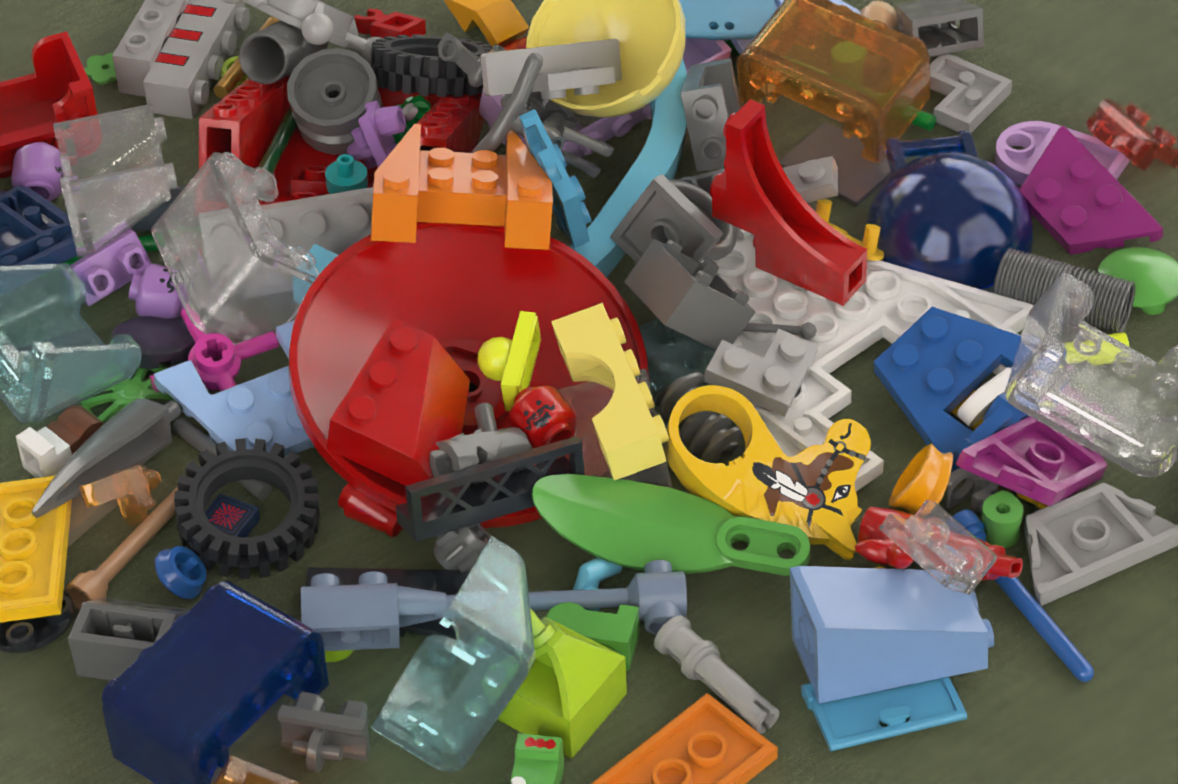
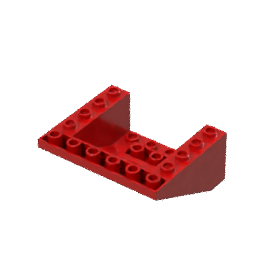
(253, 111)

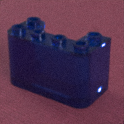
(208, 685)

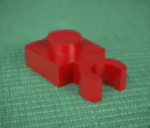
(389, 25)

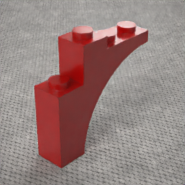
(787, 232)

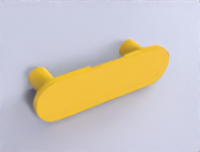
(870, 237)

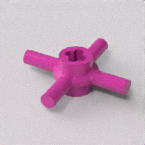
(218, 358)

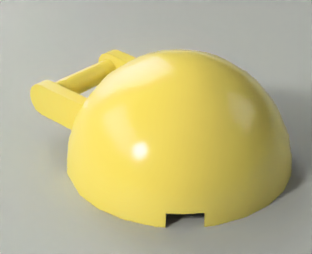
(649, 43)

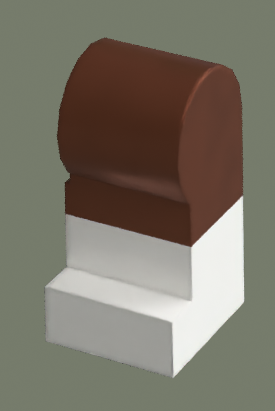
(49, 448)

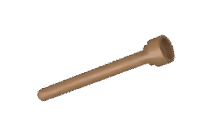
(94, 584)

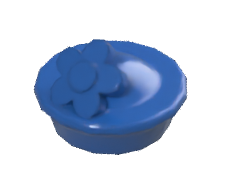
(180, 571)

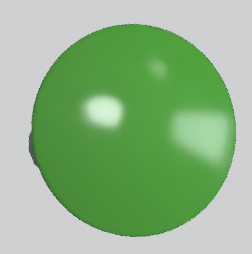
(1152, 272)

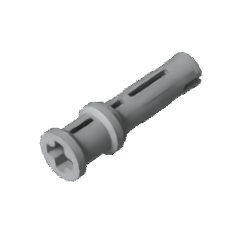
(701, 661)

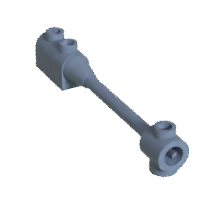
(374, 610)

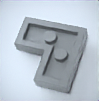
(969, 91)
(764, 380)

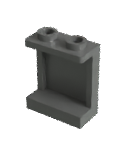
(708, 101)

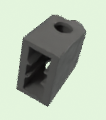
(936, 23)

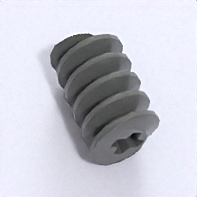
(702, 431)

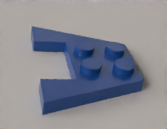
(938, 367)

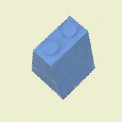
(882, 629)

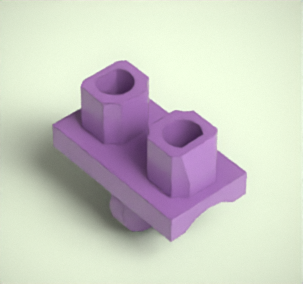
(375, 133)
(111, 266)

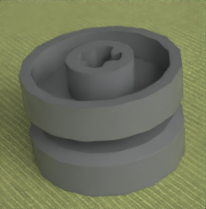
(330, 97)

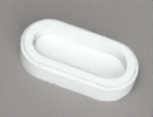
(980, 401)

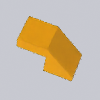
(495, 18)

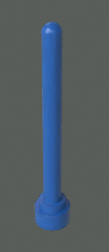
(1032, 610)

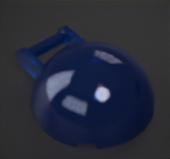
(949, 211)

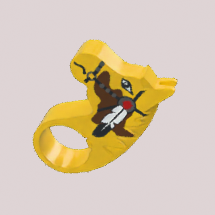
(765, 484)

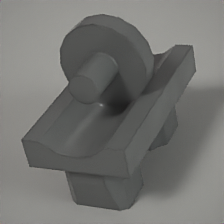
(325, 734)

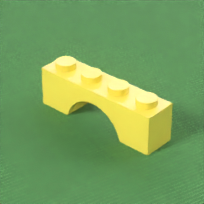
(624, 428)

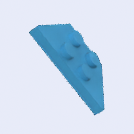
(566, 190)

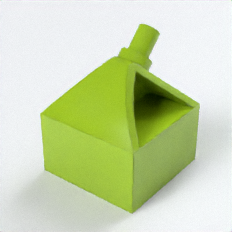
(568, 687)

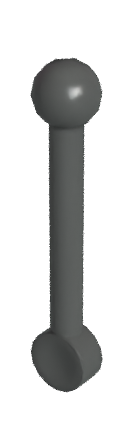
(806, 330)

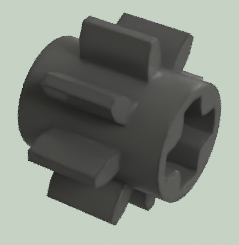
(461, 547)

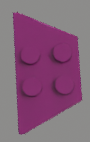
(1082, 199)
(1034, 461)

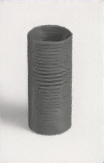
(274, 52)
(1029, 276)

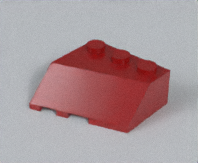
(400, 406)

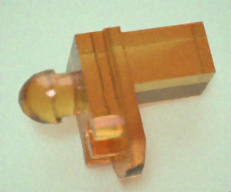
(129, 487)

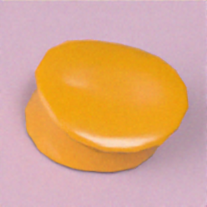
(922, 480)

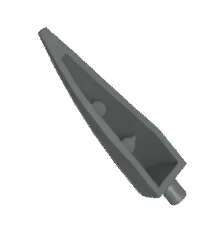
(120, 443)

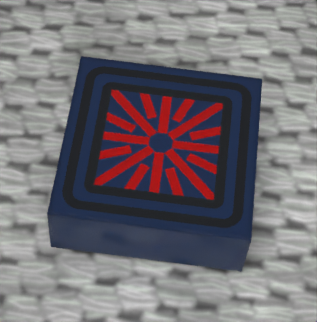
(232, 516)

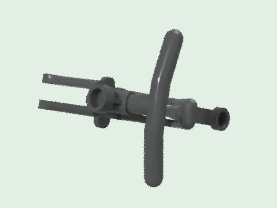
(555, 119)

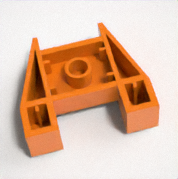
(462, 190)

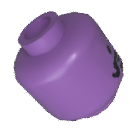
(39, 169)
(155, 293)

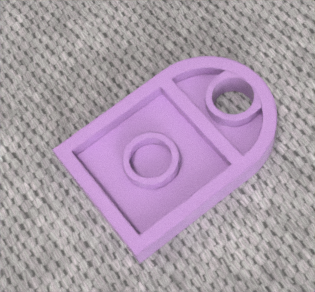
(1035, 138)

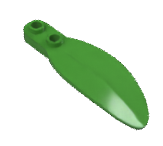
(651, 522)

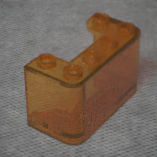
(840, 67)

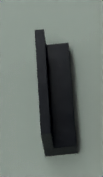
(493, 498)

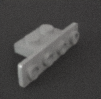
(564, 67)

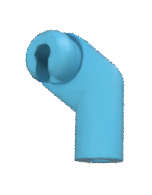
(594, 572)

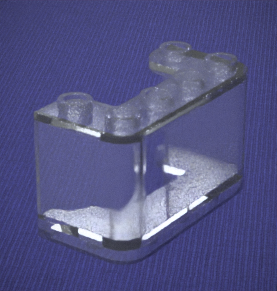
(226, 256)
(1095, 384)

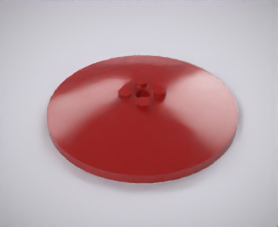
(462, 292)

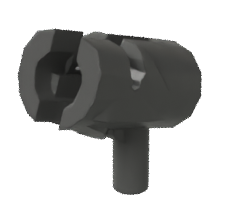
(480, 447)

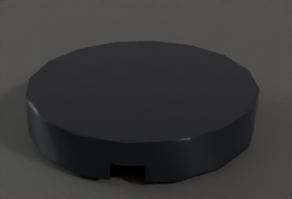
(158, 339)

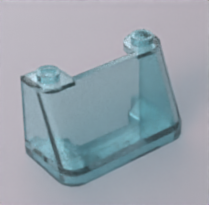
(48, 348)
(463, 685)

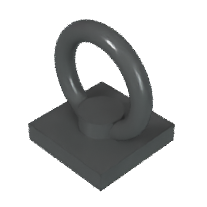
(668, 213)

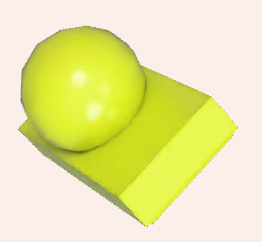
(513, 359)

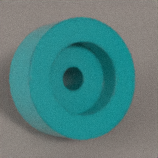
(345, 175)

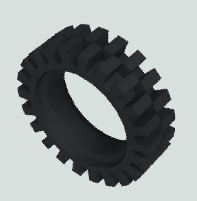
(415, 66)
(247, 464)

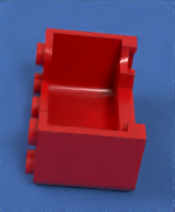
(38, 100)

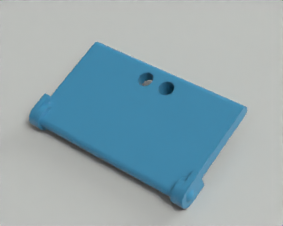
(742, 16)
(860, 717)

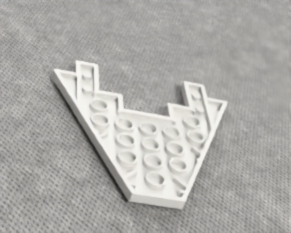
(879, 309)

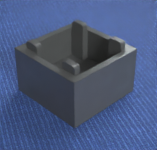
(689, 295)

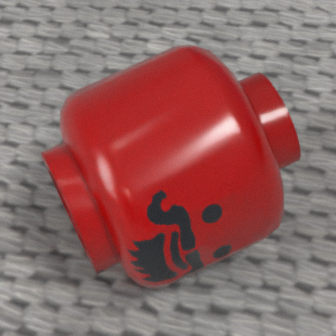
(543, 415)

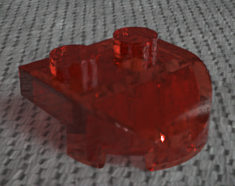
(1132, 135)

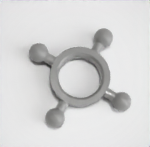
(317, 22)

